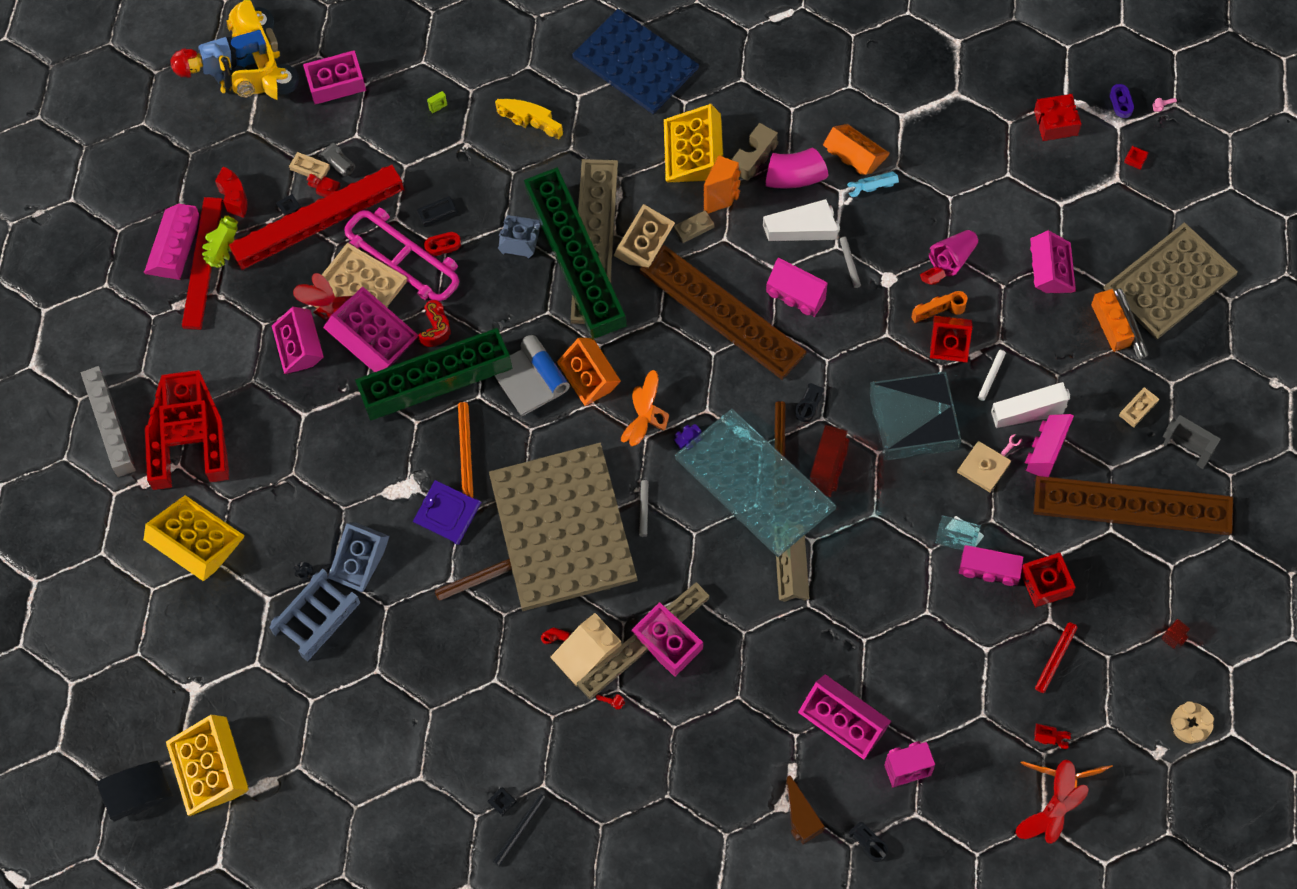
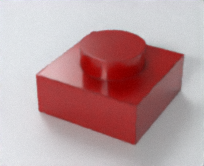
(932, 275)

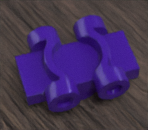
(687, 435)

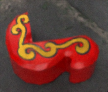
(441, 327)

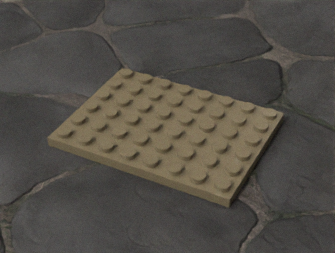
(562, 527)

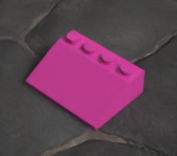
(370, 330)

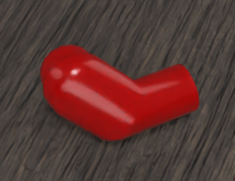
(554, 634)

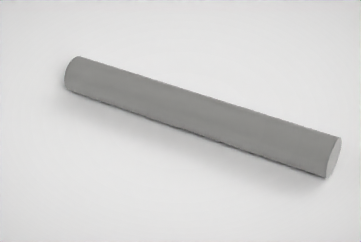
(850, 262)
(643, 508)

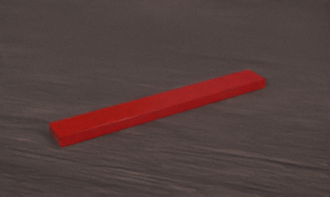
(200, 269)

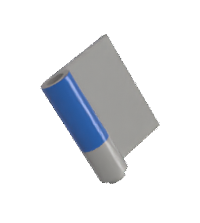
(533, 377)

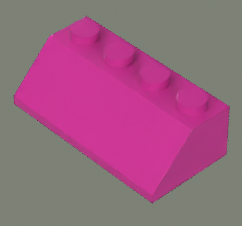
(173, 241)
(844, 716)

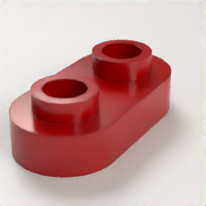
(442, 243)

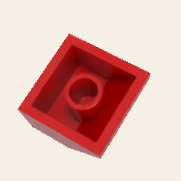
(951, 338)

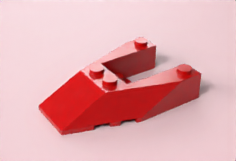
(184, 416)

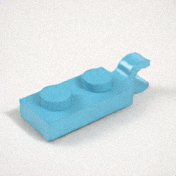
(871, 183)

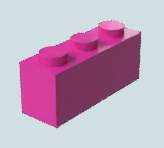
(991, 565)

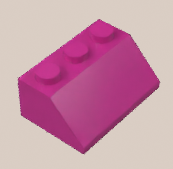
(1052, 263)
(796, 287)
(297, 340)
(1048, 444)

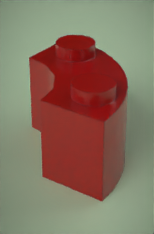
(232, 188)

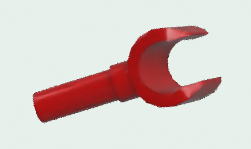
(617, 702)

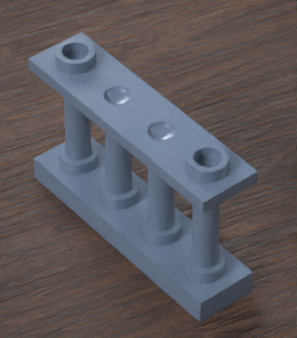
(320, 632)

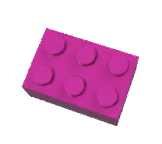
(334, 77)

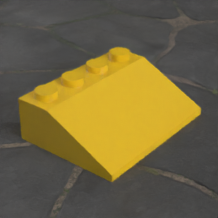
(692, 144)
(192, 537)
(207, 764)

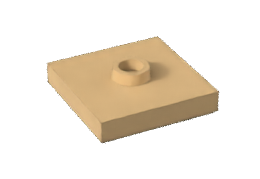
(984, 466)

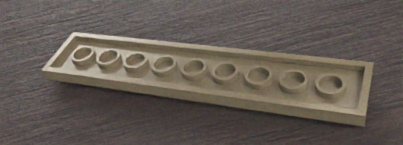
(597, 212)

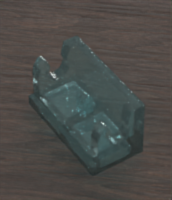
(957, 533)

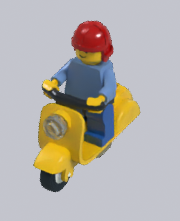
(232, 55)

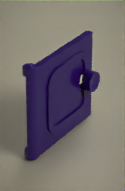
(450, 513)

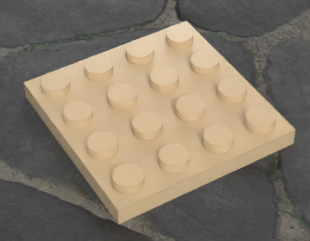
(357, 269)

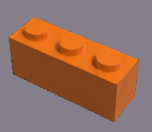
(1112, 320)

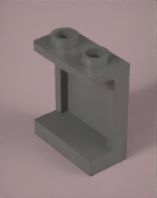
(1192, 437)

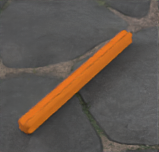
(465, 449)

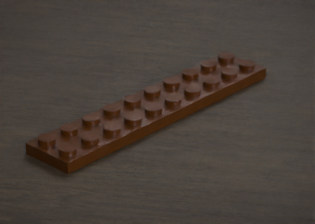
(724, 312)
(1133, 505)

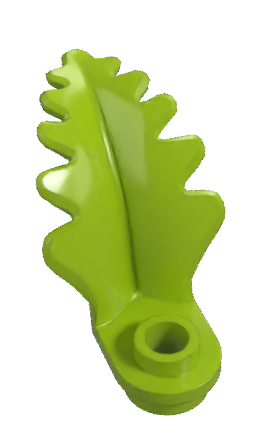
(219, 242)

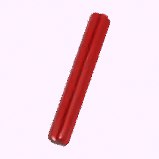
(1056, 657)

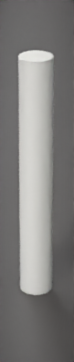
(991, 375)

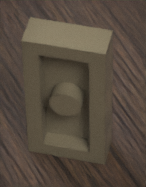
(694, 226)

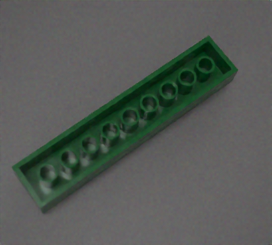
(575, 253)

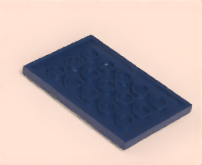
(635, 61)

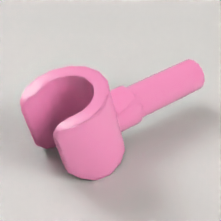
(1159, 104)
(1011, 444)

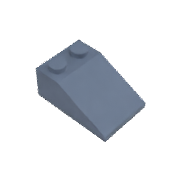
(357, 556)

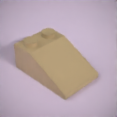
(586, 648)

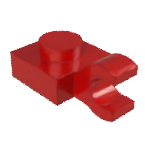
(323, 187)
(1050, 735)

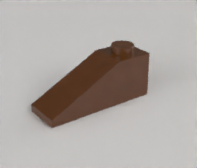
(804, 820)

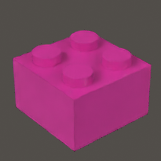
(909, 763)

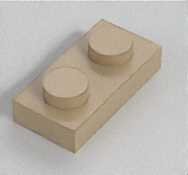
(307, 165)
(1139, 407)

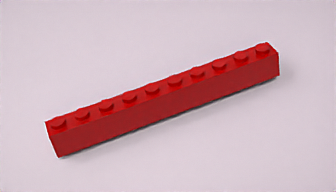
(316, 217)

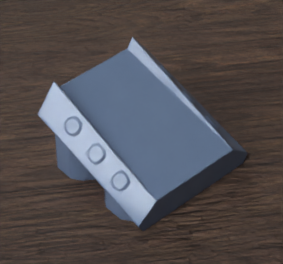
(519, 236)

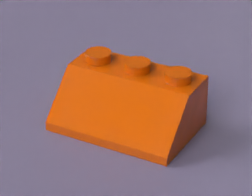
(855, 149)
(721, 185)
(588, 370)

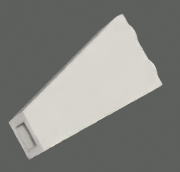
(802, 223)
(1031, 406)

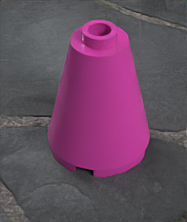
(953, 252)

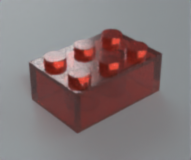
(830, 460)

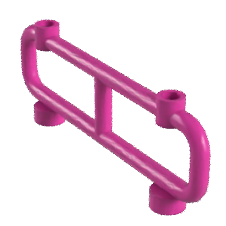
(380, 217)

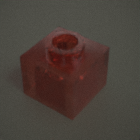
(1176, 634)

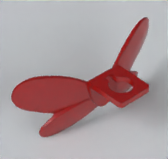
(319, 295)
(1064, 799)

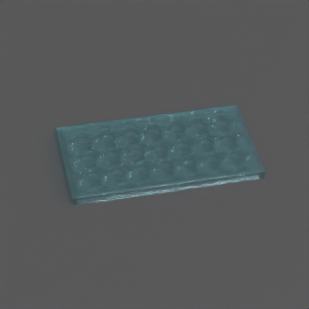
(755, 482)

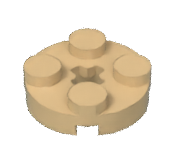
(1196, 733)

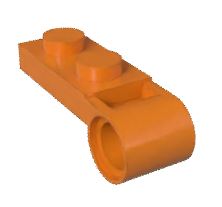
(939, 305)

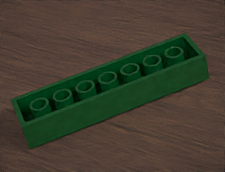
(434, 374)

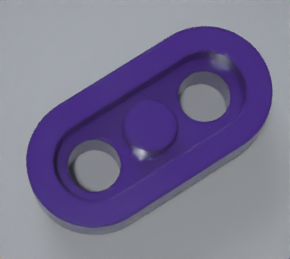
(1123, 102)

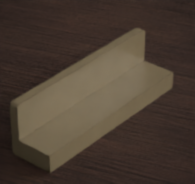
(793, 573)

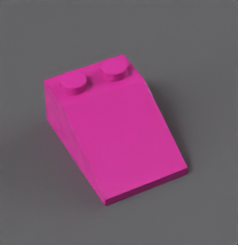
(668, 639)

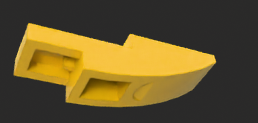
(525, 112)

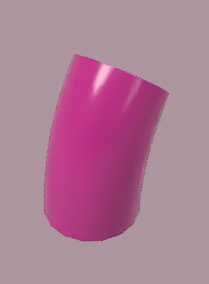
(796, 169)

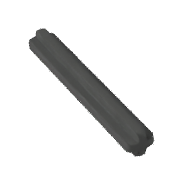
(1138, 342)

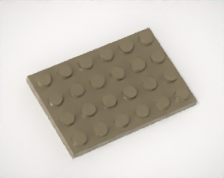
(1172, 280)

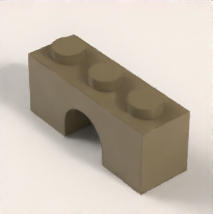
(764, 141)

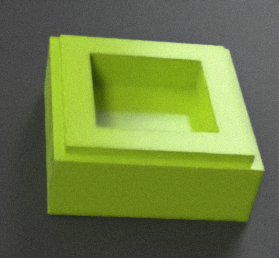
(437, 102)

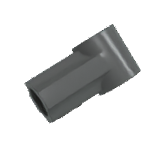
(334, 157)

